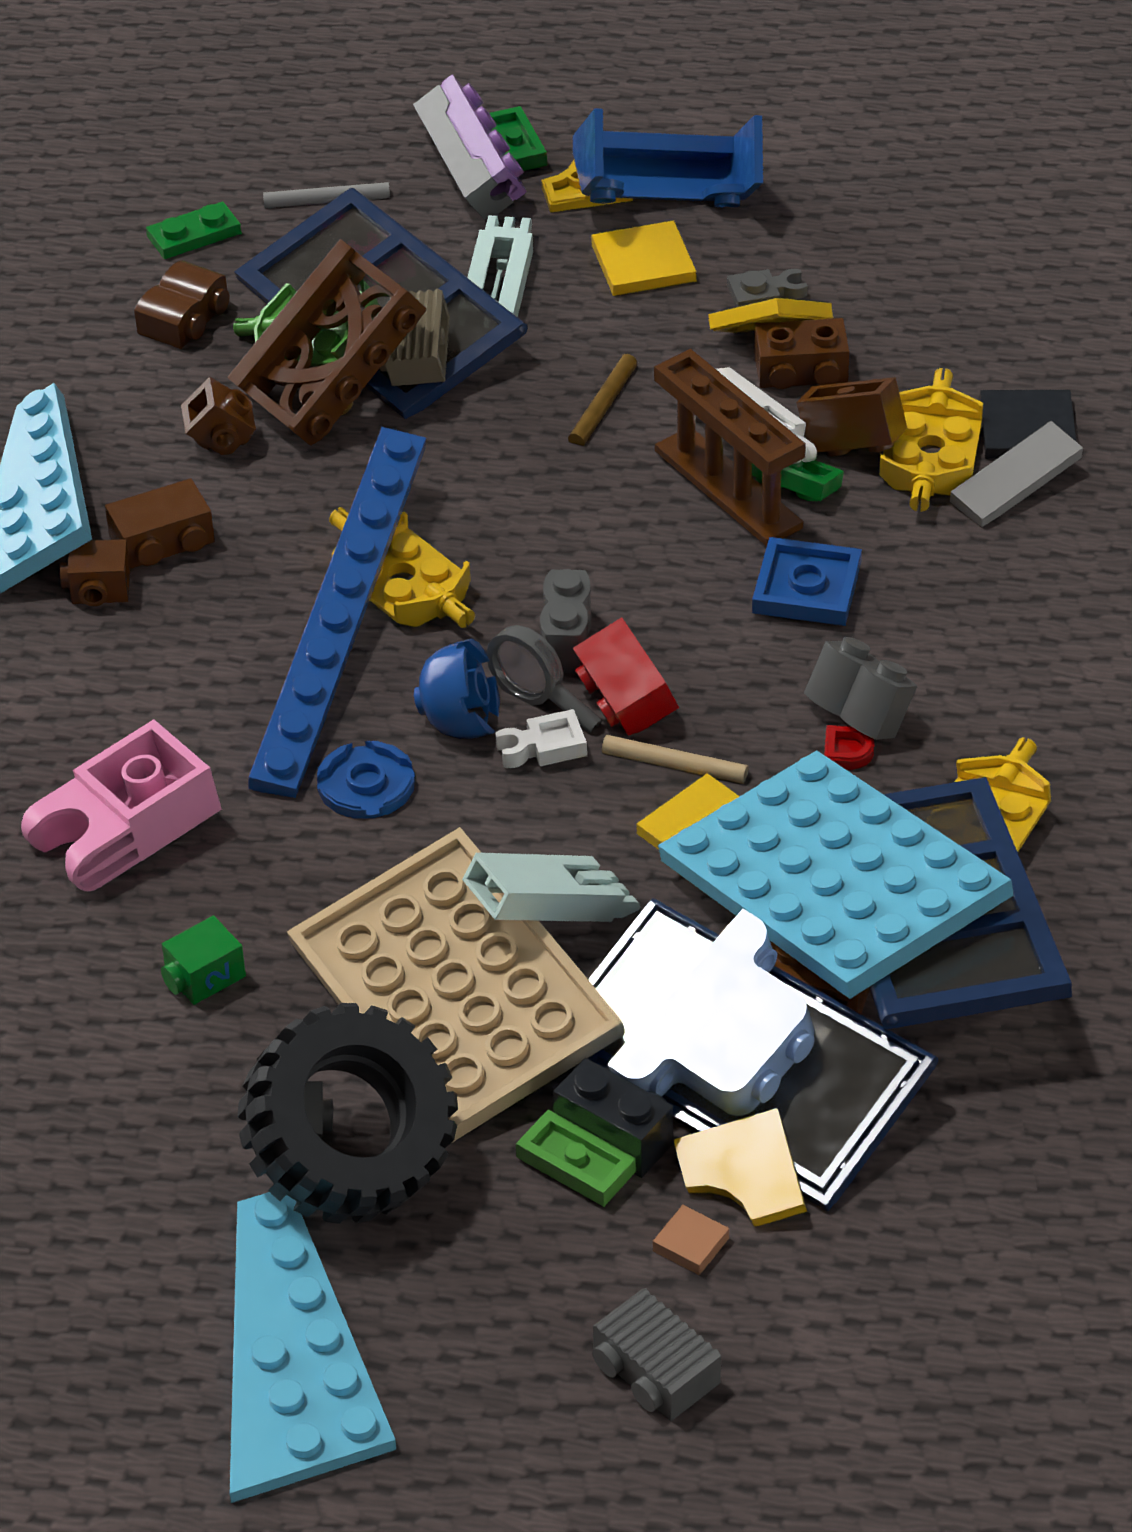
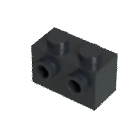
(616, 1112)

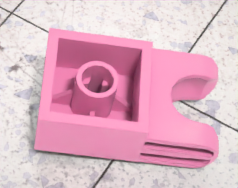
(123, 806)

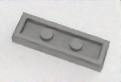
(1016, 474)

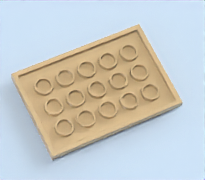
(482, 989)

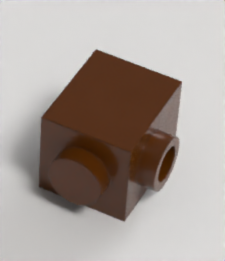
(97, 573)

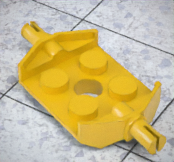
(937, 418)
(433, 590)
(1015, 785)

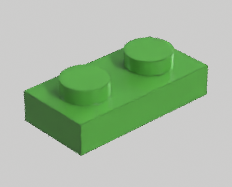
(576, 1157)

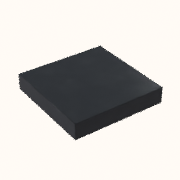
(1017, 414)

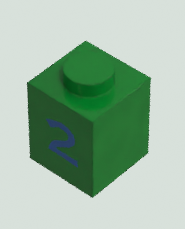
(202, 960)

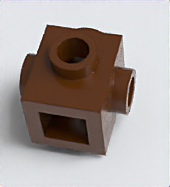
(218, 417)

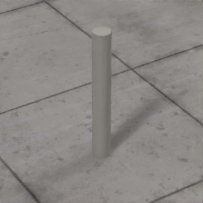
(322, 195)

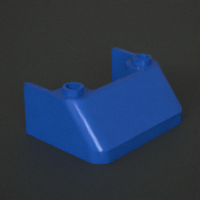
(668, 164)

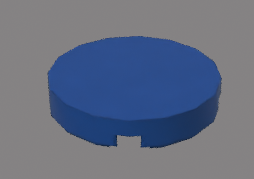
(365, 792)

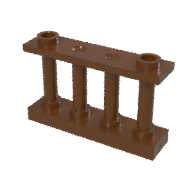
(746, 427)

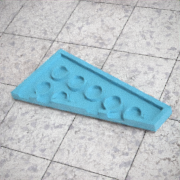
(39, 489)
(296, 1370)

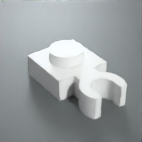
(547, 738)

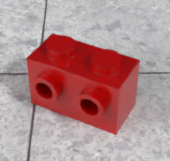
(624, 677)

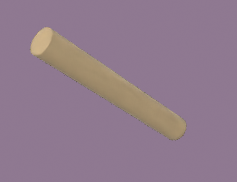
(675, 759)

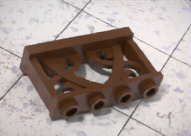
(368, 346)

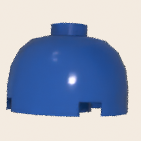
(452, 685)

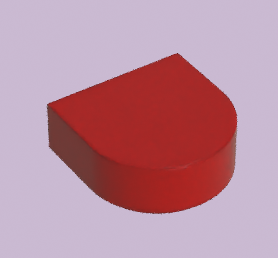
(848, 747)

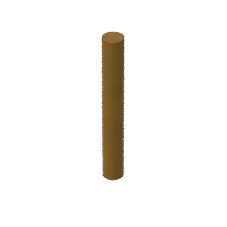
(603, 400)

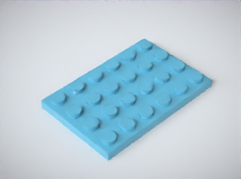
(836, 872)

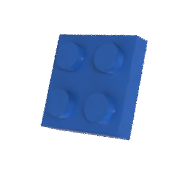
(807, 581)

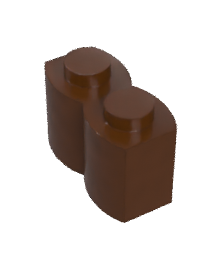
(181, 304)

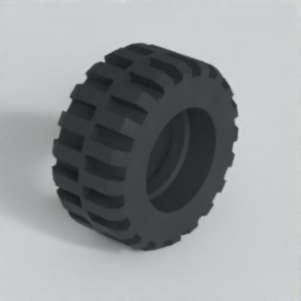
(398, 1070)

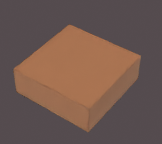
(690, 1239)

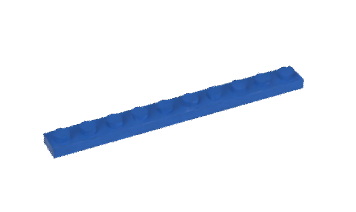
(337, 615)

